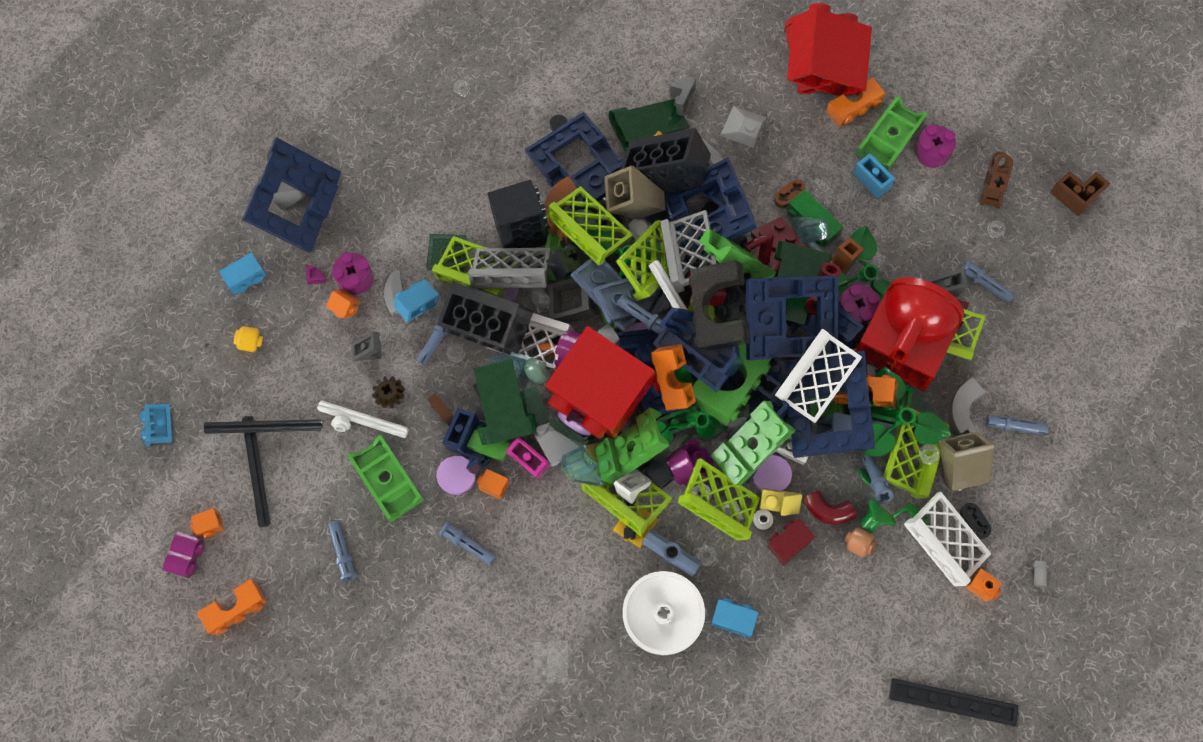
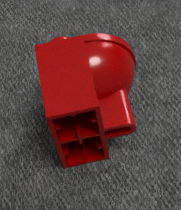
(828, 51)
(912, 330)
(599, 384)

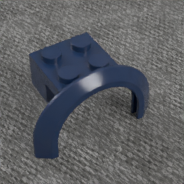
(458, 438)

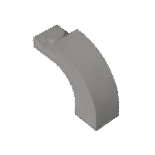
(960, 405)

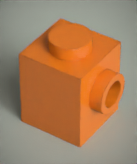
(343, 303)
(493, 484)
(207, 523)
(984, 585)

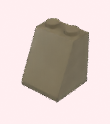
(632, 194)
(966, 460)

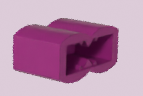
(183, 555)

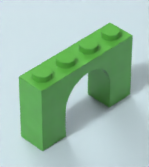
(726, 404)

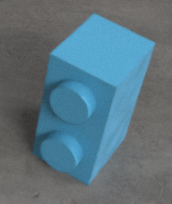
(873, 176)
(243, 274)
(415, 300)
(734, 617)

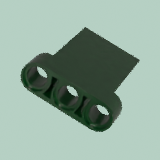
(646, 121)
(798, 262)
(501, 404)

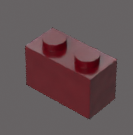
(790, 541)

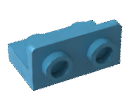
(156, 424)

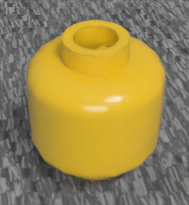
(248, 339)

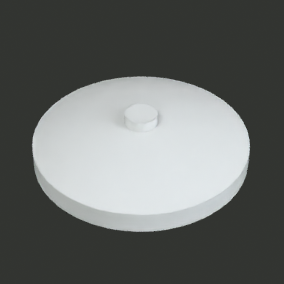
(663, 613)

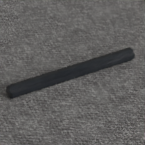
(263, 426)
(256, 477)

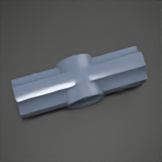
(682, 561)

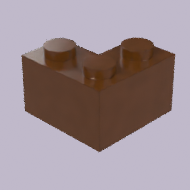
(1079, 195)

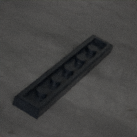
(953, 702)

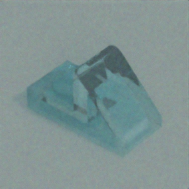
(810, 229)

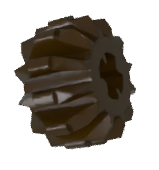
(386, 385)

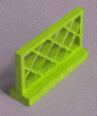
(576, 231)
(450, 275)
(649, 282)
(963, 351)
(925, 473)
(624, 512)
(710, 513)

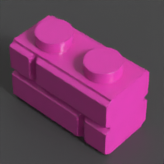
(528, 457)

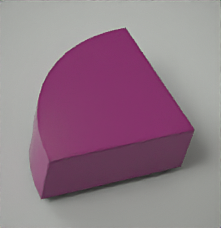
(314, 275)

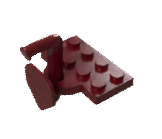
(766, 240)

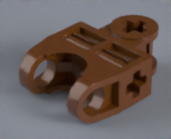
(996, 188)

